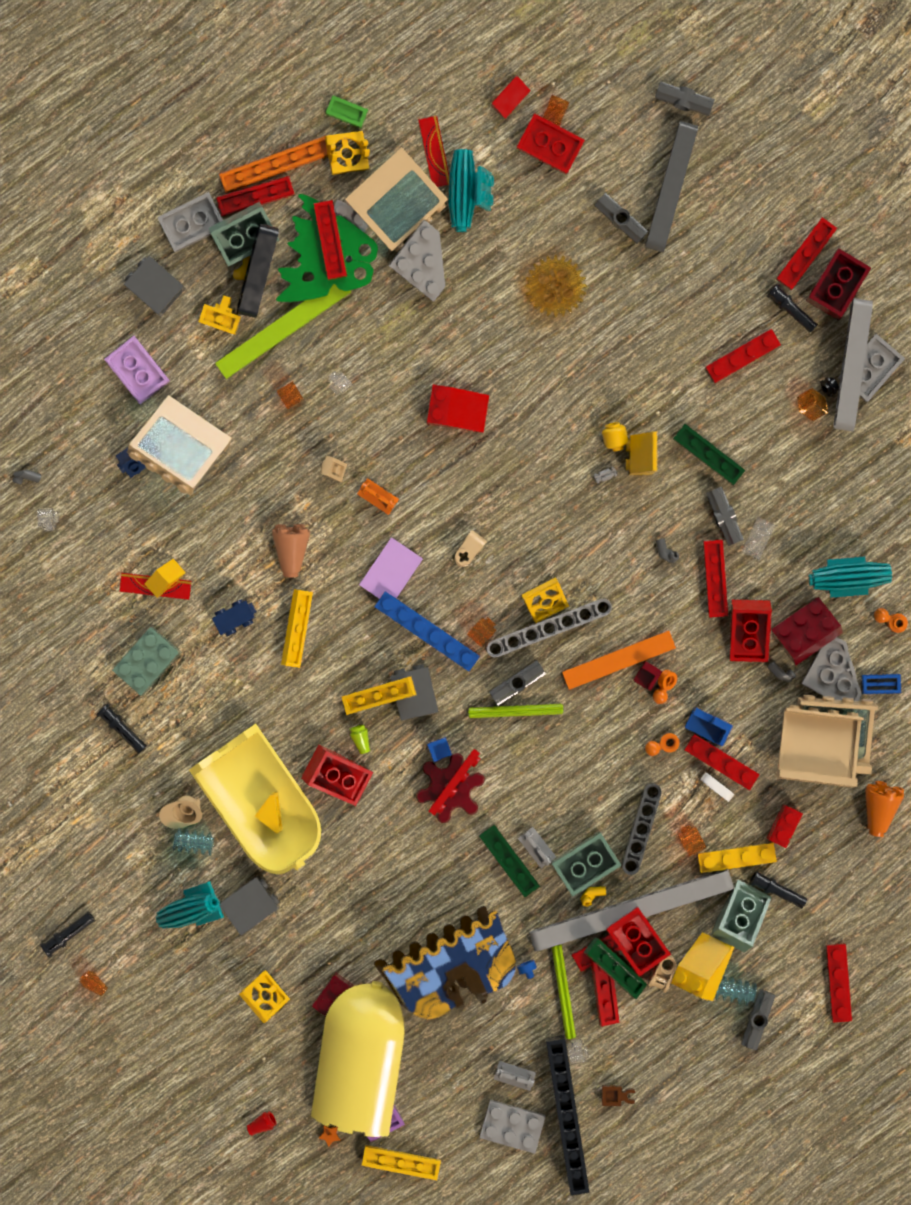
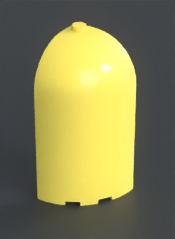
(238, 786)
(360, 1061)

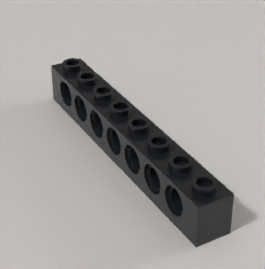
(567, 1115)

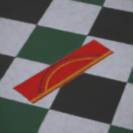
(434, 151)
(136, 584)

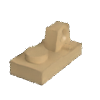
(333, 468)

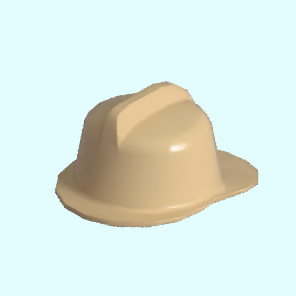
(181, 813)

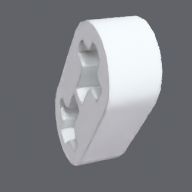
(717, 787)

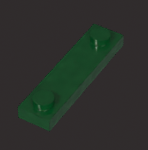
(709, 454)
(509, 860)
(615, 968)

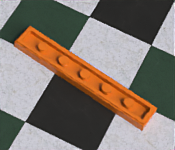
(274, 164)
(618, 660)

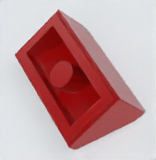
(510, 97)

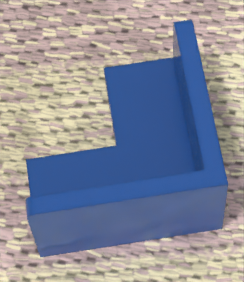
(708, 726)

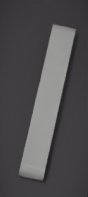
(853, 364)
(558, 627)

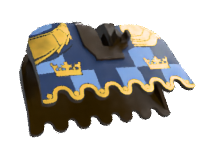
(472, 956)

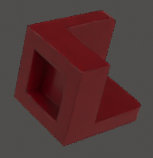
(647, 675)

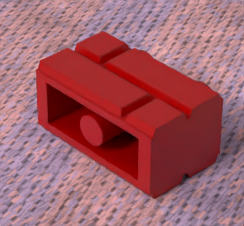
(784, 826)

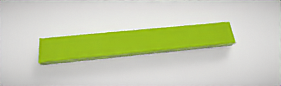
(278, 332)

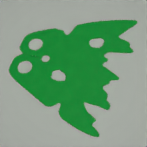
(312, 258)

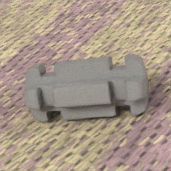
(605, 475)

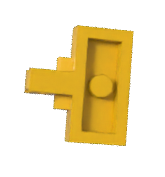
(220, 316)

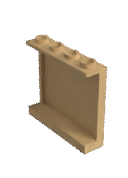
(819, 746)

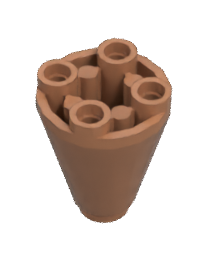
(290, 547)

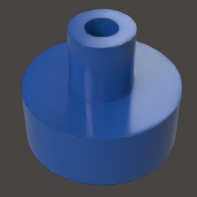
(526, 968)

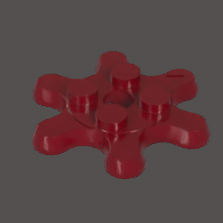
(438, 780)

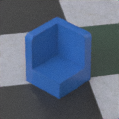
(439, 749)

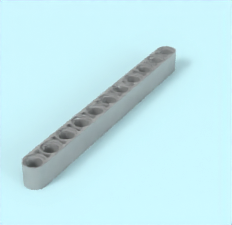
(648, 904)

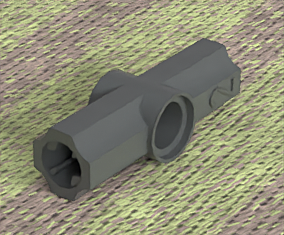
(684, 98)
(630, 227)
(724, 516)
(528, 675)
(754, 1031)

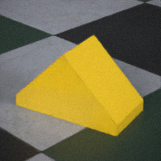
(164, 577)
(271, 814)

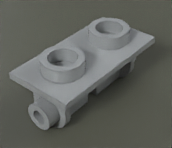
(537, 847)
(515, 1075)

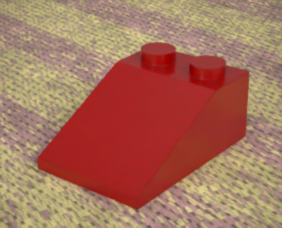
(457, 409)
(750, 630)
(336, 775)
(638, 941)

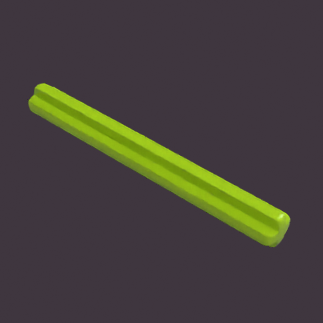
(508, 711)
(563, 991)

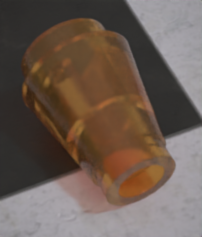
(93, 983)

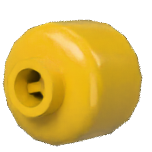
(615, 436)

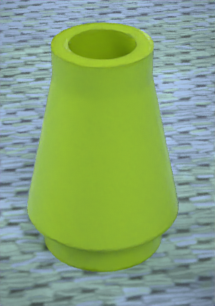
(359, 735)

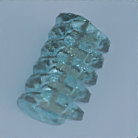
(193, 841)
(736, 990)

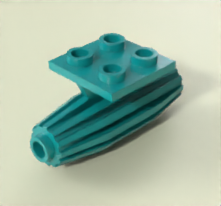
(467, 189)
(850, 576)
(197, 907)

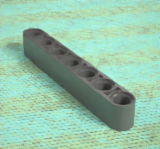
(671, 186)

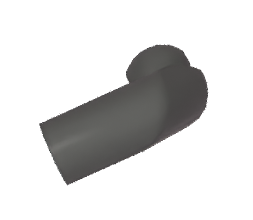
(26, 474)
(665, 553)
(780, 674)

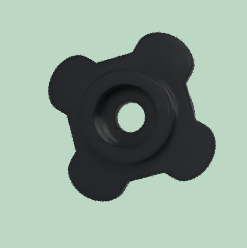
(829, 386)

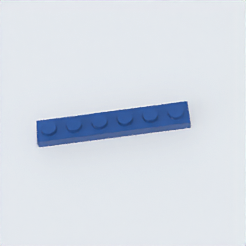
(427, 631)

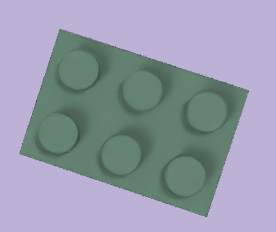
(237, 233)
(146, 661)
(586, 863)

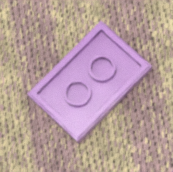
(137, 370)
(391, 570)

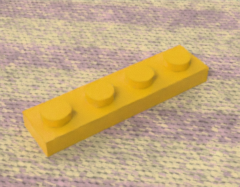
(296, 628)
(378, 695)
(736, 857)
(401, 1162)

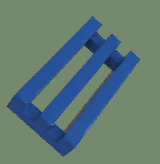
(864, 684)

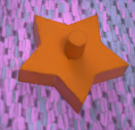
(330, 1135)

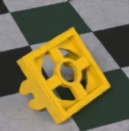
(358, 137)
(551, 609)
(265, 978)

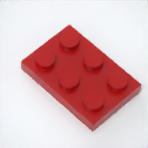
(550, 144)

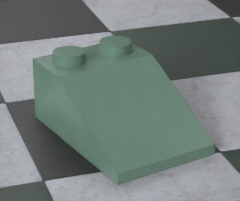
(741, 916)

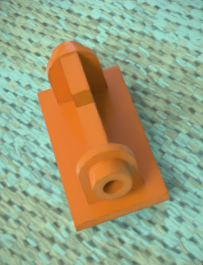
(377, 496)

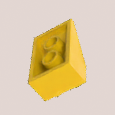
(642, 454)
(703, 967)

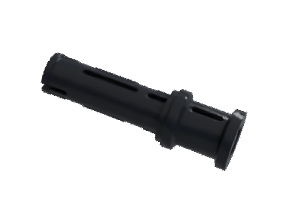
(785, 302)
(115, 722)
(770, 885)
(60, 939)

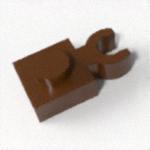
(613, 1095)

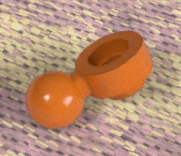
(881, 616)
(666, 681)
(652, 748)

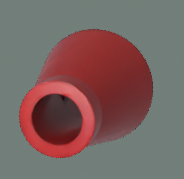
(263, 1123)

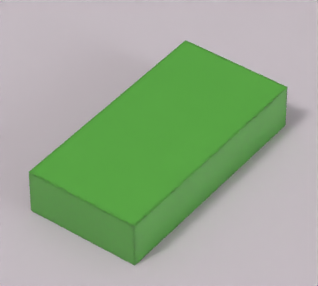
(347, 112)

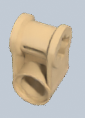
(471, 546)
(661, 976)

